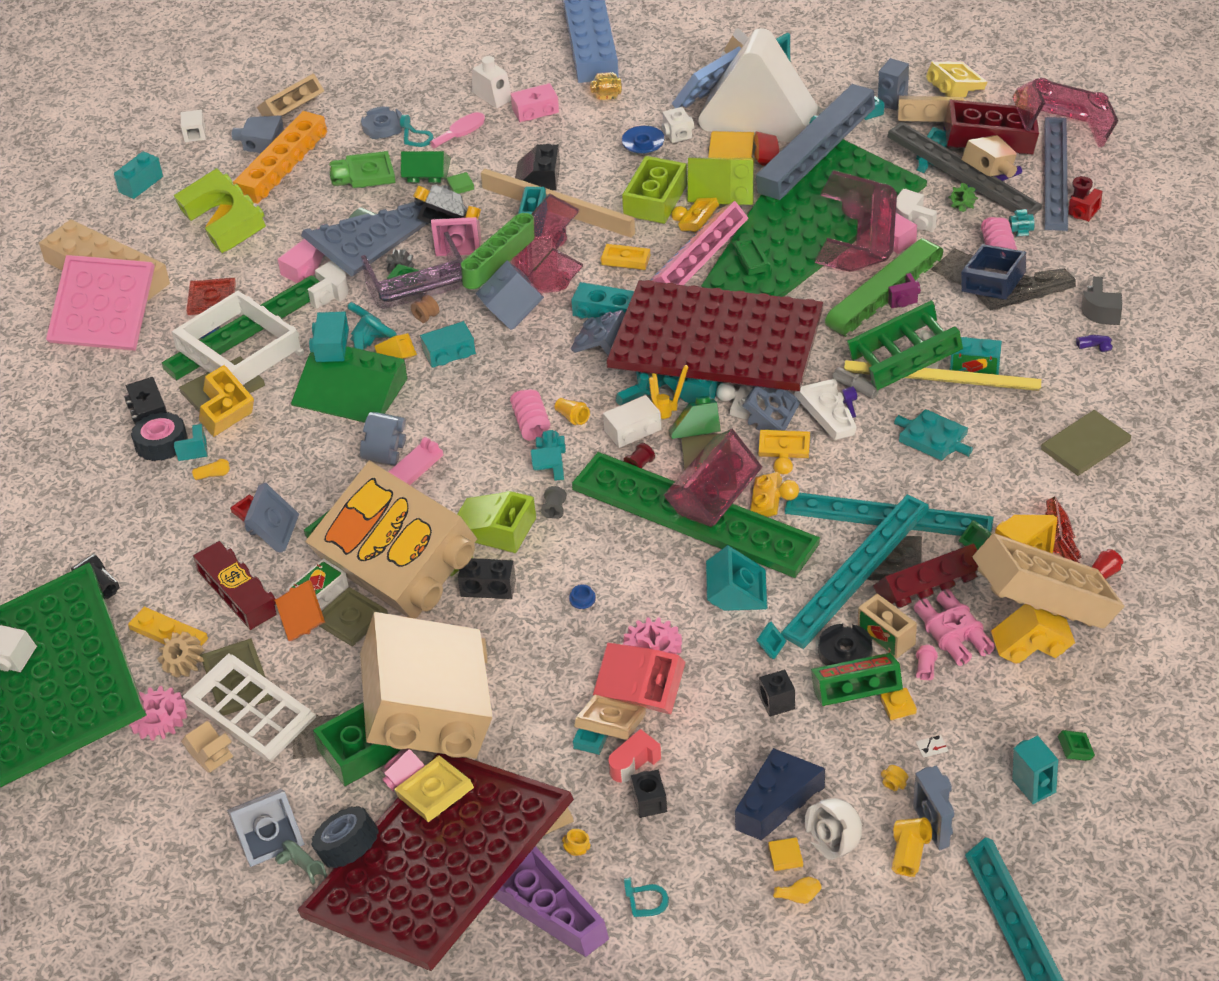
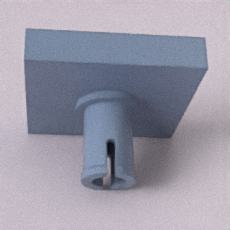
(271, 518)

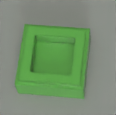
(460, 183)

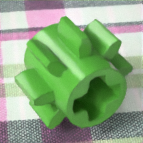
(963, 197)

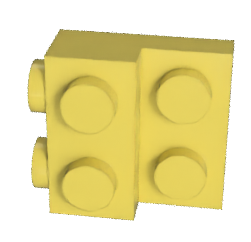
(954, 78)

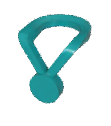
(405, 123)
(630, 890)

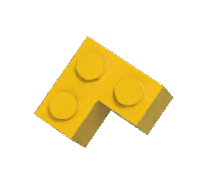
(228, 401)
(1032, 630)

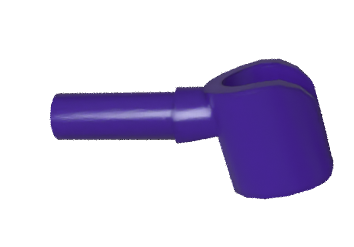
(850, 395)

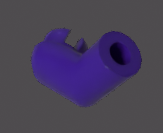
(1102, 341)

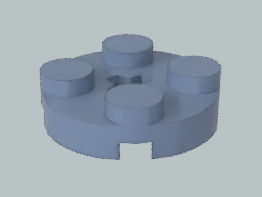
(381, 122)

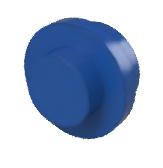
(582, 596)

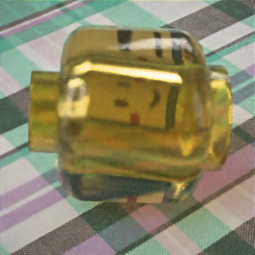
(606, 86)

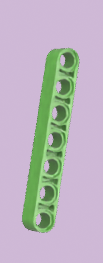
(874, 292)

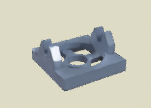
(763, 417)

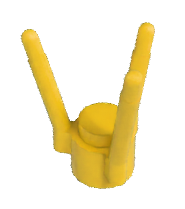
(663, 401)

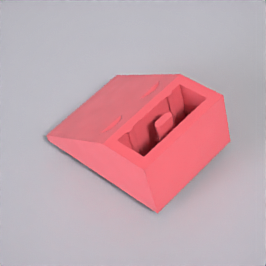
(640, 676)

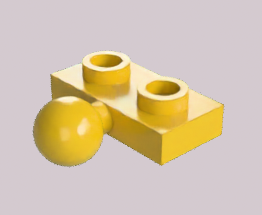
(696, 216)
(785, 446)
(769, 490)

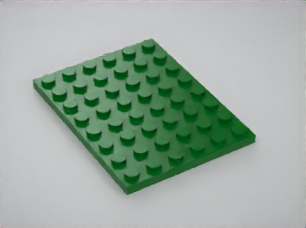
(74, 681)

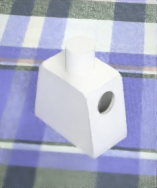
(491, 83)

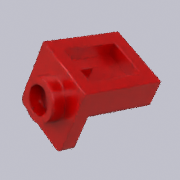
(1086, 208)

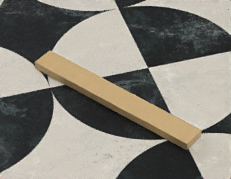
(588, 212)

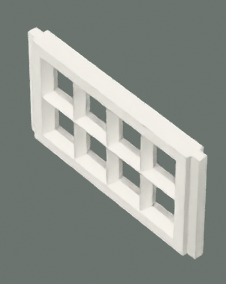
(285, 735)

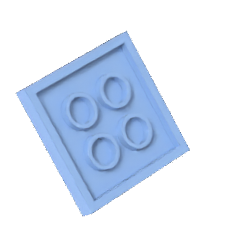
(704, 80)

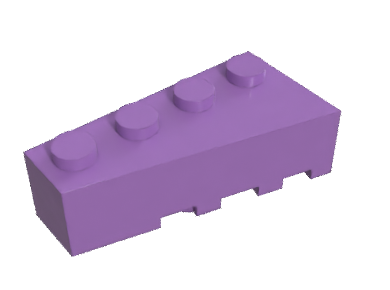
(553, 904)

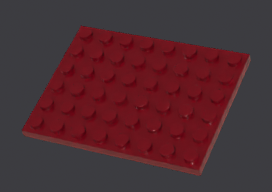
(717, 335)
(436, 876)

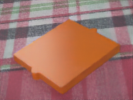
(299, 610)

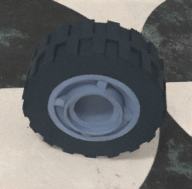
(344, 837)

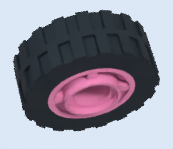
(156, 435)

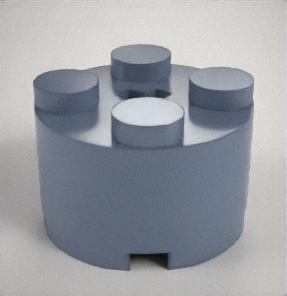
(383, 438)

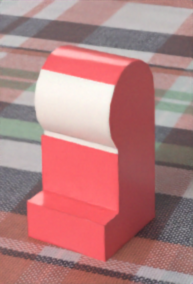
(633, 755)

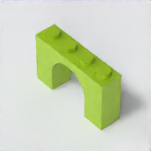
(218, 189)

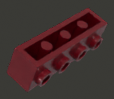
(929, 576)

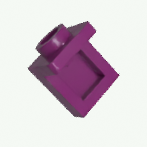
(904, 294)

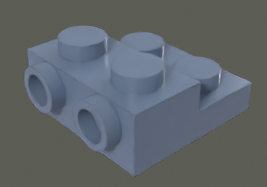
(932, 802)

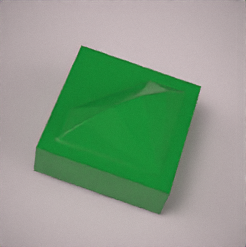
(1076, 745)

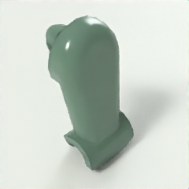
(298, 856)

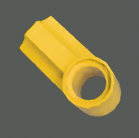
(910, 840)

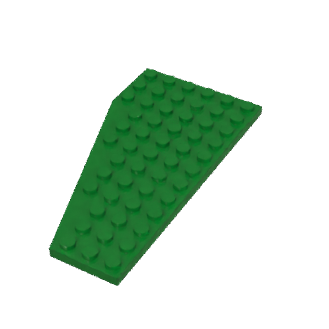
(801, 221)

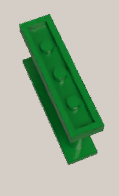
(912, 359)

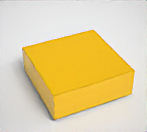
(785, 854)

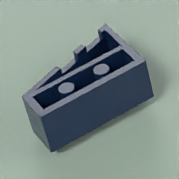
(776, 792)

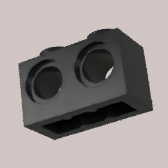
(487, 579)

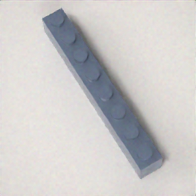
(815, 141)

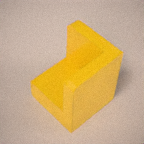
(397, 346)

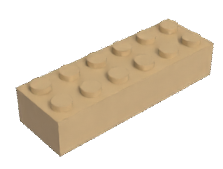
(80, 240)
(1047, 581)

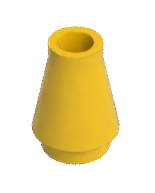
(573, 411)

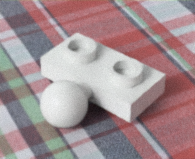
(727, 392)

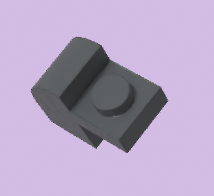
(1100, 305)

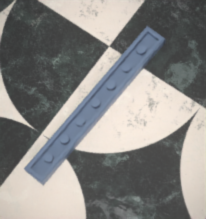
(1055, 173)

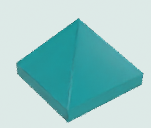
(771, 640)

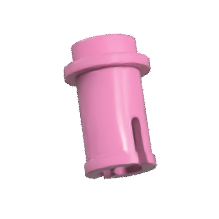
(926, 658)

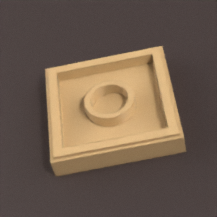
(610, 717)

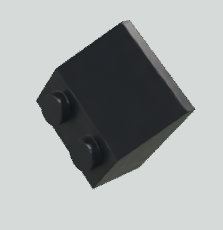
(540, 166)

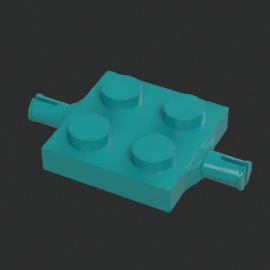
(933, 435)

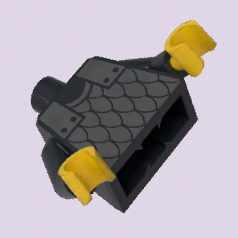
(442, 204)

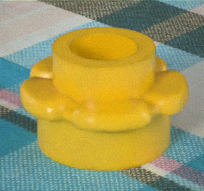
(894, 777)
(576, 842)

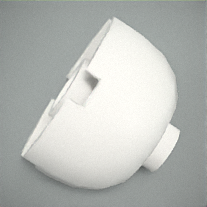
(833, 823)

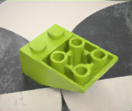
(499, 519)

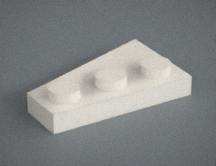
(827, 408)

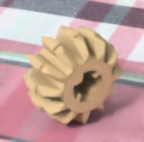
(183, 645)

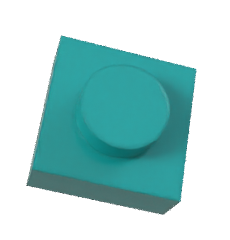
(589, 741)

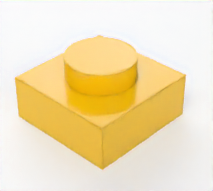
(898, 704)

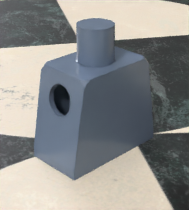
(258, 132)

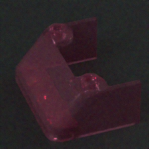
(1067, 102)
(874, 209)
(541, 260)

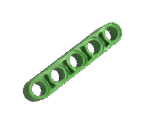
(497, 250)

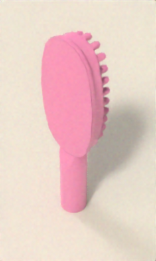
(460, 128)

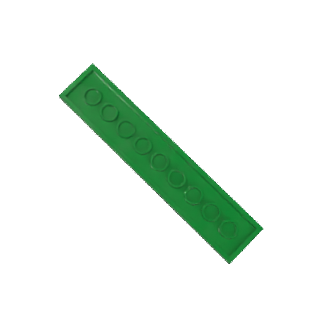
(746, 531)

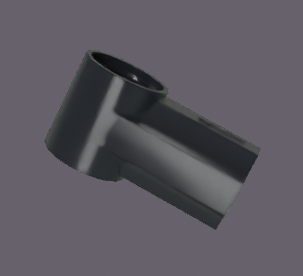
(107, 583)

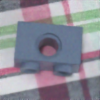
(893, 82)

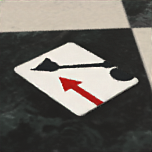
(932, 746)

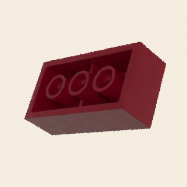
(979, 120)

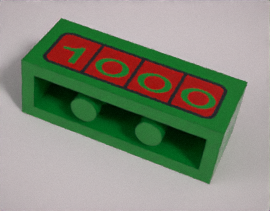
(856, 679)

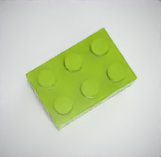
(655, 189)

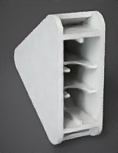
(759, 93)

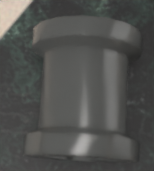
(554, 497)

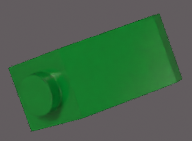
(697, 419)

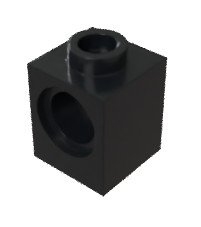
(777, 693)
(649, 793)

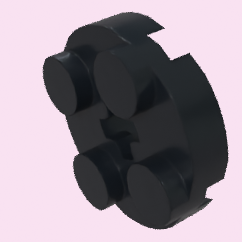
(837, 635)

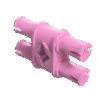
(954, 627)

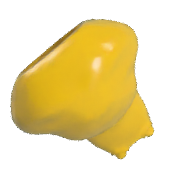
(801, 891)

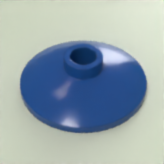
(643, 139)

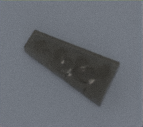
(1033, 287)

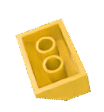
(1031, 530)

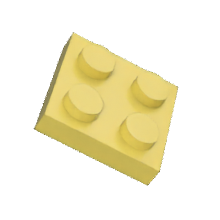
(434, 788)

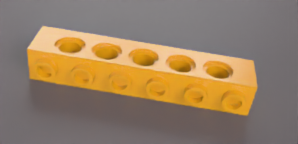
(281, 155)

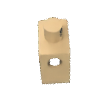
(990, 156)

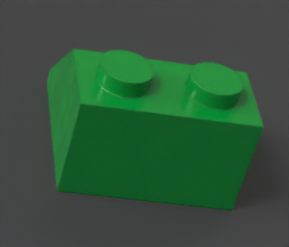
(424, 166)

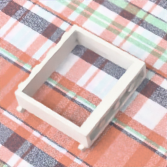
(187, 337)

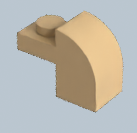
(207, 746)

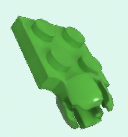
(363, 170)

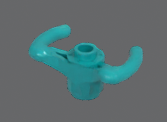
(370, 325)

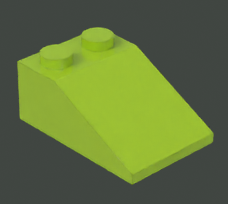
(721, 179)

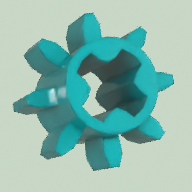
(1022, 222)
(551, 439)

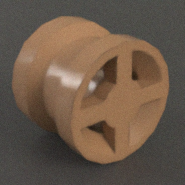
(425, 308)

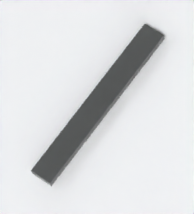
(953, 165)

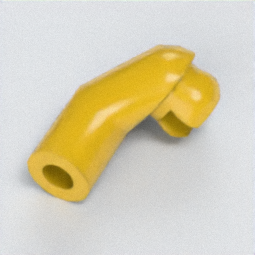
(214, 469)

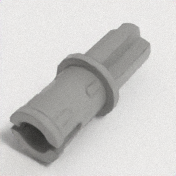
(857, 381)

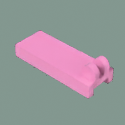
(417, 461)

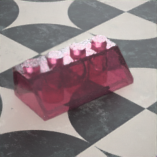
(714, 479)

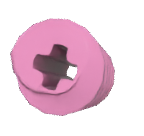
(998, 233)
(530, 413)

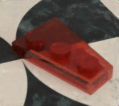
(1064, 532)

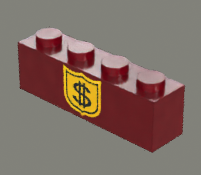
(235, 584)

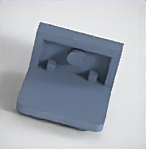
(599, 332)

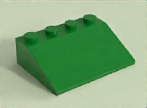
(352, 386)

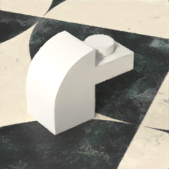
(911, 207)
(331, 285)

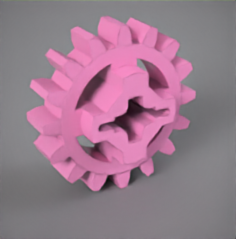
(662, 635)
(163, 713)

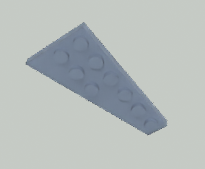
(365, 235)

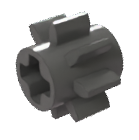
(399, 257)

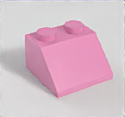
(463, 232)

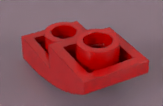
(766, 147)

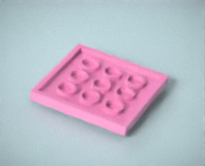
(100, 302)

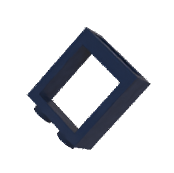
(993, 284)

